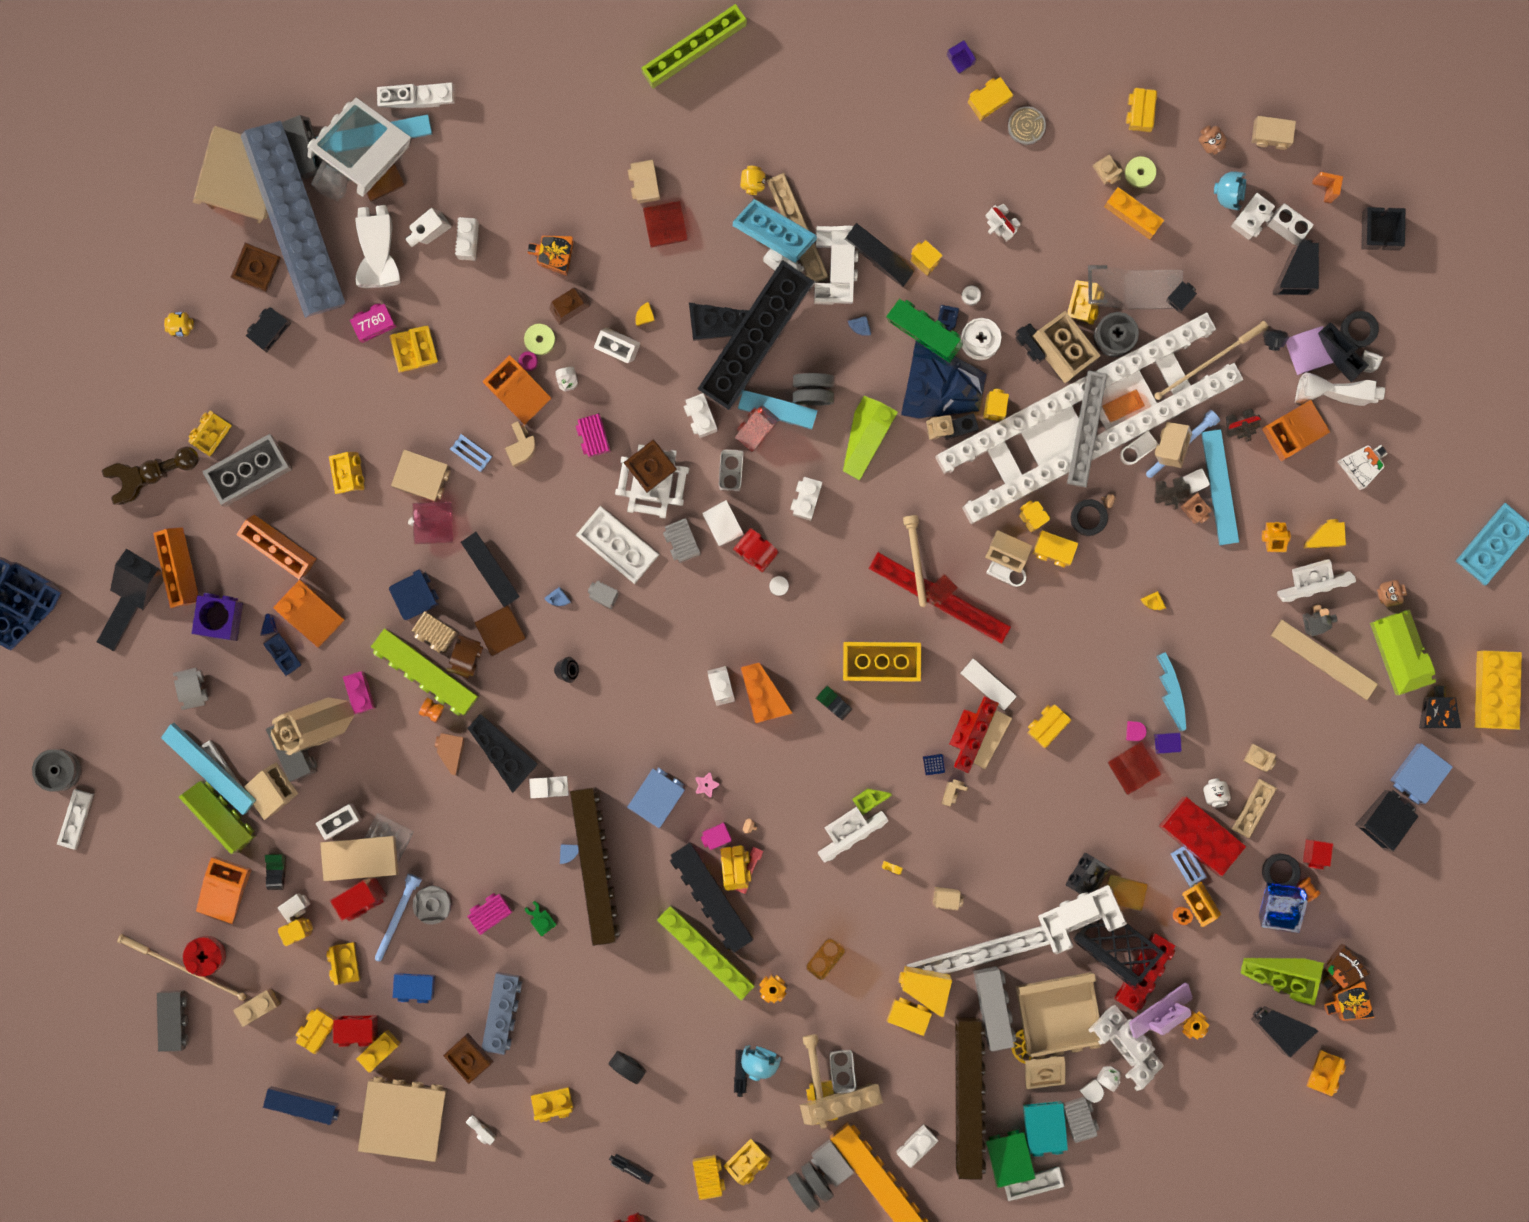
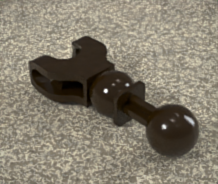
(149, 472)

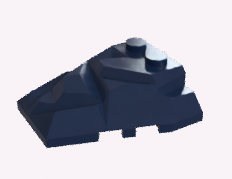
(941, 386)
(23, 601)

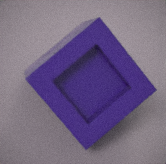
(961, 56)
(1167, 743)

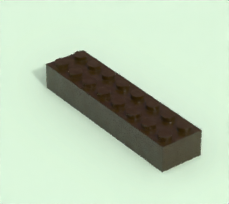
(594, 866)
(968, 1098)

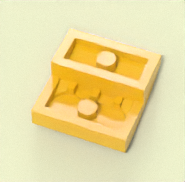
(413, 349)

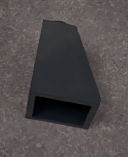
(1301, 271)
(135, 579)
(1387, 820)
(1283, 1030)

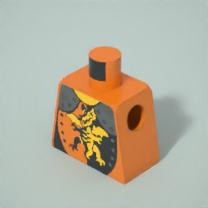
(553, 252)
(1351, 1003)

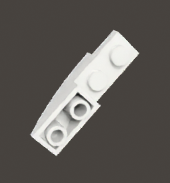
(415, 96)

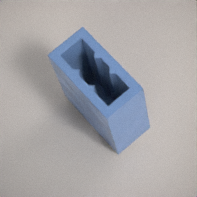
(1420, 774)
(656, 797)

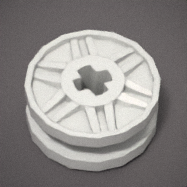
(989, 331)

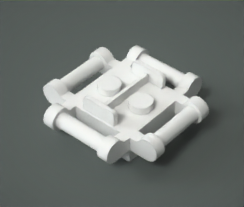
(659, 494)

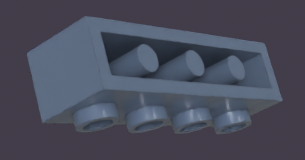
(500, 1013)

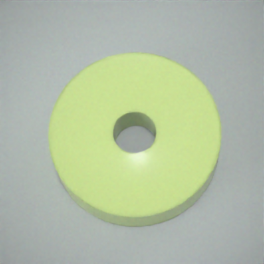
(1146, 166)
(536, 331)

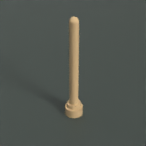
(911, 524)
(811, 1043)

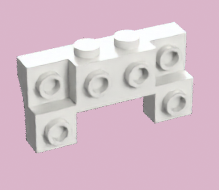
(842, 266)
(1078, 913)
(1137, 1051)

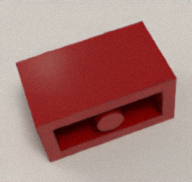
(1317, 854)

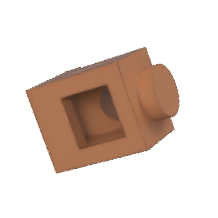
(1189, 508)

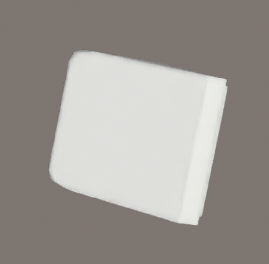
(1196, 480)

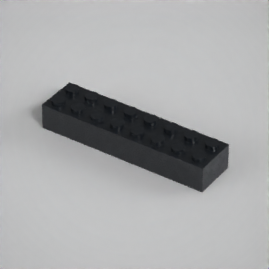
(756, 335)

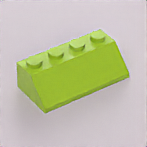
(218, 817)

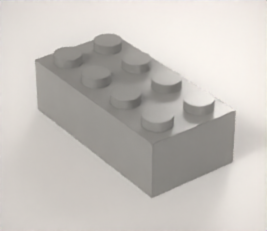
(247, 470)
(993, 1008)

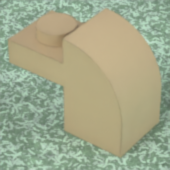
(522, 450)

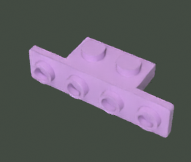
(1163, 1014)

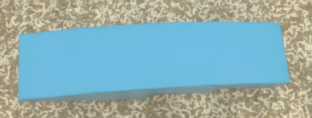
(784, 410)
(1173, 699)

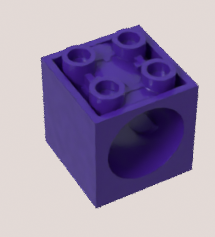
(203, 628)

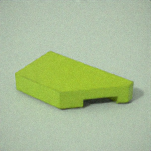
(869, 799)

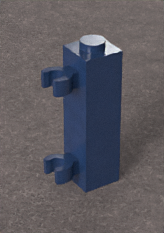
(301, 1105)

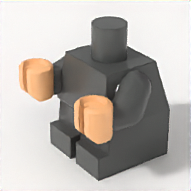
(1318, 622)

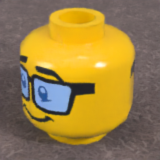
(178, 324)

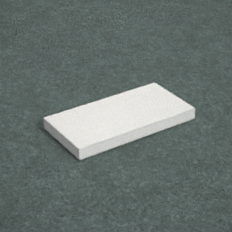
(617, 545)

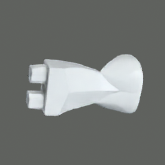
(375, 239)
(1357, 393)

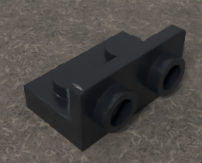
(1087, 875)

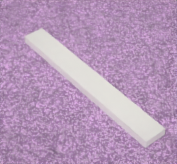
(984, 951)

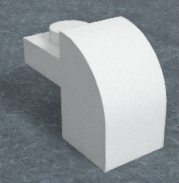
(549, 787)

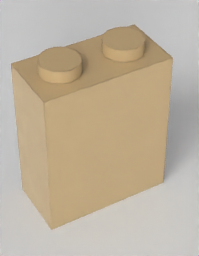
(421, 476)
(270, 790)

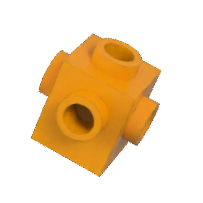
(1276, 536)
(775, 981)
(1201, 1029)

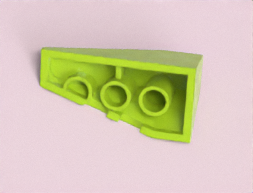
(867, 431)
(1291, 975)

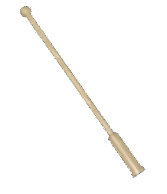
(1243, 339)
(145, 950)

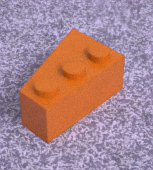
(763, 695)

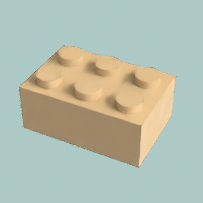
(1065, 347)

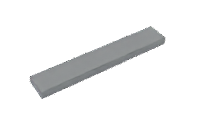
(1087, 429)

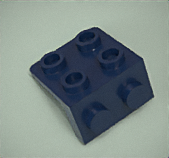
(414, 595)

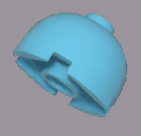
(1231, 189)
(759, 1062)

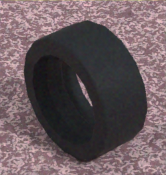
(1371, 321)
(1103, 517)
(1284, 857)
(627, 1067)

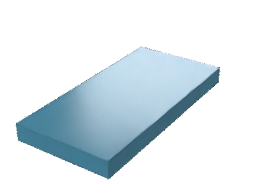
(774, 230)
(1494, 544)

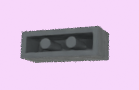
(299, 134)
(171, 1021)

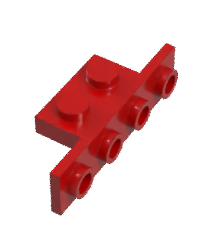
(971, 732)

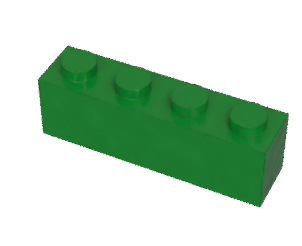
(924, 330)

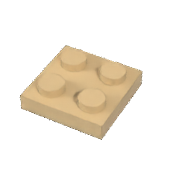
(1045, 1072)

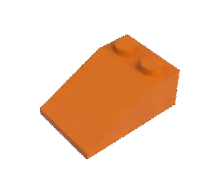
(308, 613)

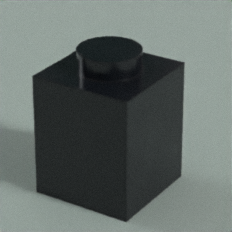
(1182, 296)

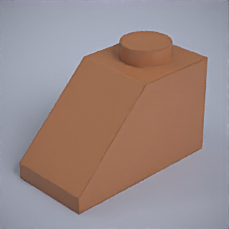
(450, 751)

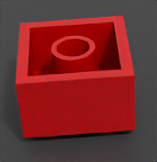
(355, 1029)

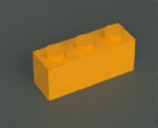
(1133, 213)

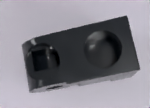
(963, 426)

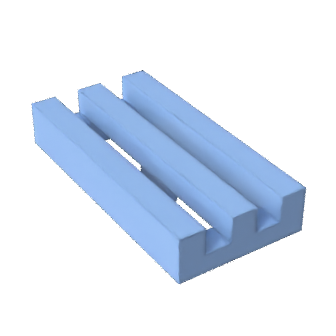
(458, 443)
(1181, 868)

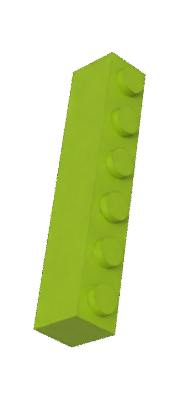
(694, 46)
(424, 671)
(705, 952)

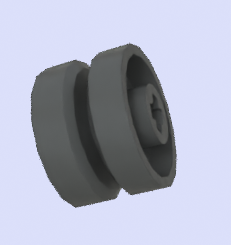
(1122, 325)
(814, 389)
(44, 770)
(810, 1186)

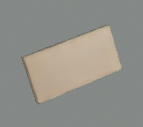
(359, 858)

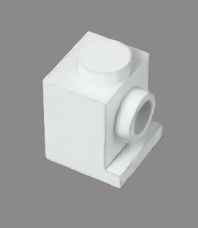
(294, 907)

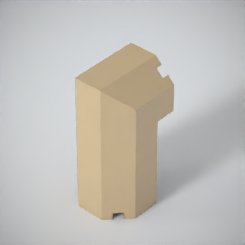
(311, 725)

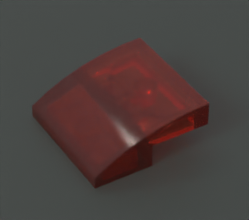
(665, 224)
(1134, 768)

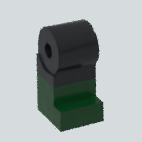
(833, 703)
(275, 871)

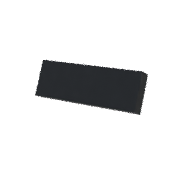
(117, 624)

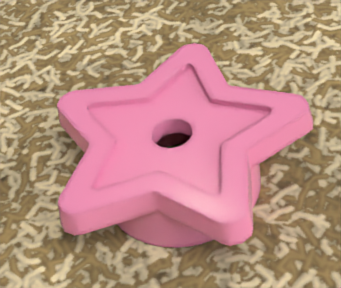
(711, 785)

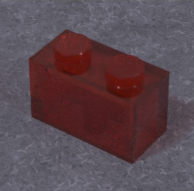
(757, 428)
(940, 590)

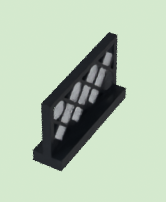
(1110, 962)

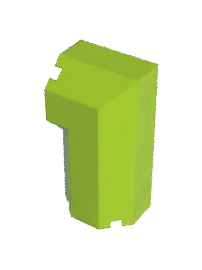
(1403, 652)

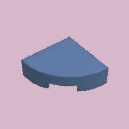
(860, 326)
(557, 598)
(568, 853)

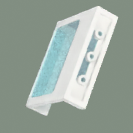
(360, 144)

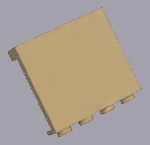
(228, 177)
(1059, 1015)
(402, 1119)

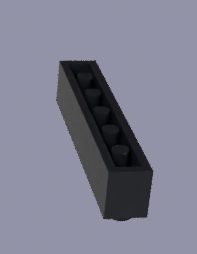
(712, 898)

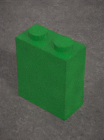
(1010, 1159)

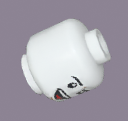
(1217, 793)

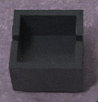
(1383, 230)

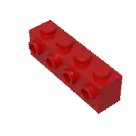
(1136, 998)

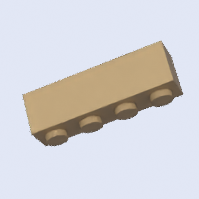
(841, 1104)

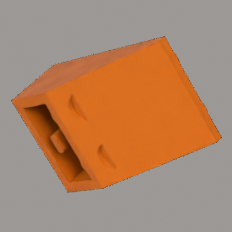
(516, 390)
(1295, 430)
(222, 889)

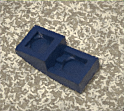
(282, 654)

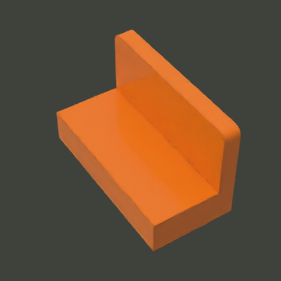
(1331, 182)

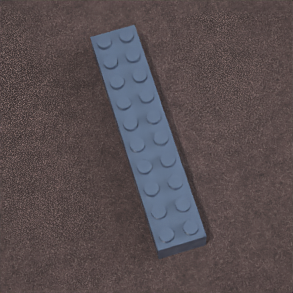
(292, 219)

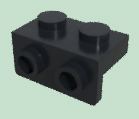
(1023, 337)

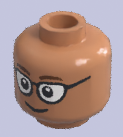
(1212, 139)
(1391, 593)

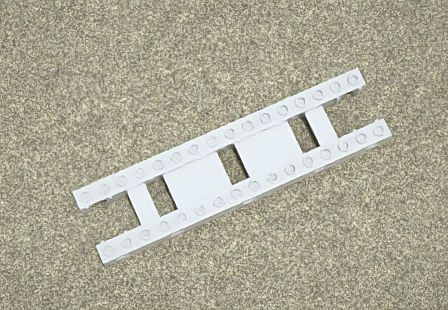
(1052, 423)

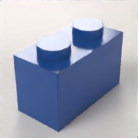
(413, 986)

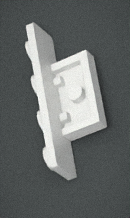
(1314, 579)
(849, 830)

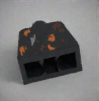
(1440, 711)

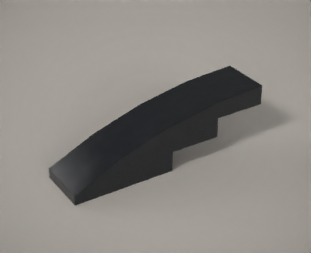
(879, 255)
(490, 569)

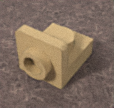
(1108, 170)
(939, 427)
(1260, 758)
(950, 794)

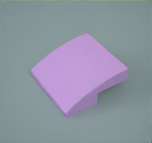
(1308, 351)

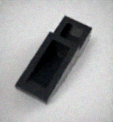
(1342, 352)

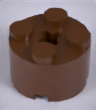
(464, 656)

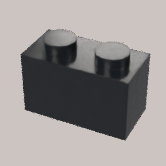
(267, 329)

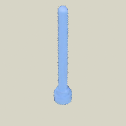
(1209, 420)
(411, 883)

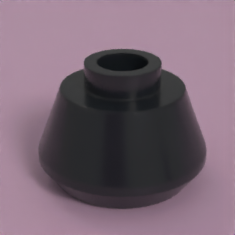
(1275, 339)
(566, 669)

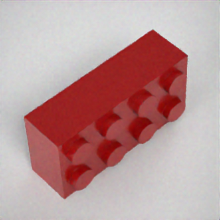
(1202, 836)
(359, 899)

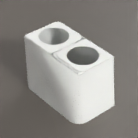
(1281, 227)
(735, 472)
(723, 523)
(846, 1068)

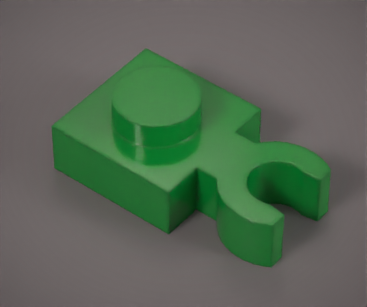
(542, 921)

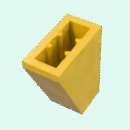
(927, 987)

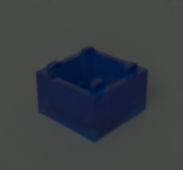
(1283, 907)

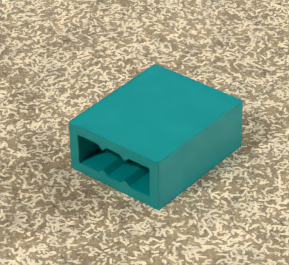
(1045, 1128)

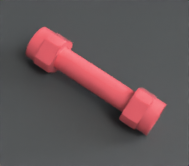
(755, 856)

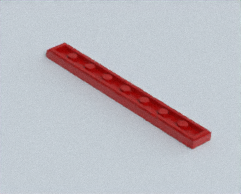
(952, 605)

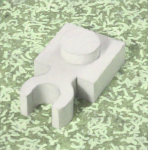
(483, 1132)

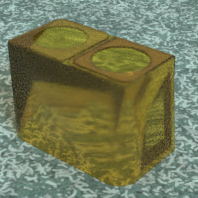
(1128, 892)
(828, 959)

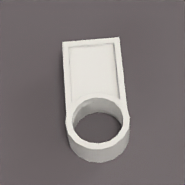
(1142, 446)
(1002, 573)

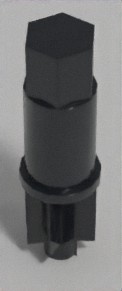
(740, 1078)
(630, 1168)

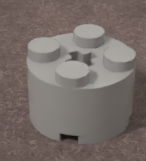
(190, 689)

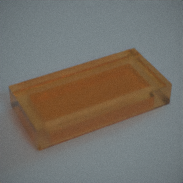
(1123, 406)

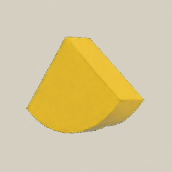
(644, 315)
(1153, 601)
(891, 867)

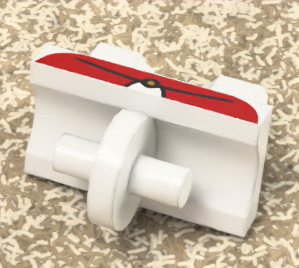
(1000, 224)

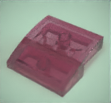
(432, 522)

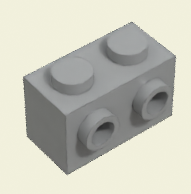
(832, 1163)

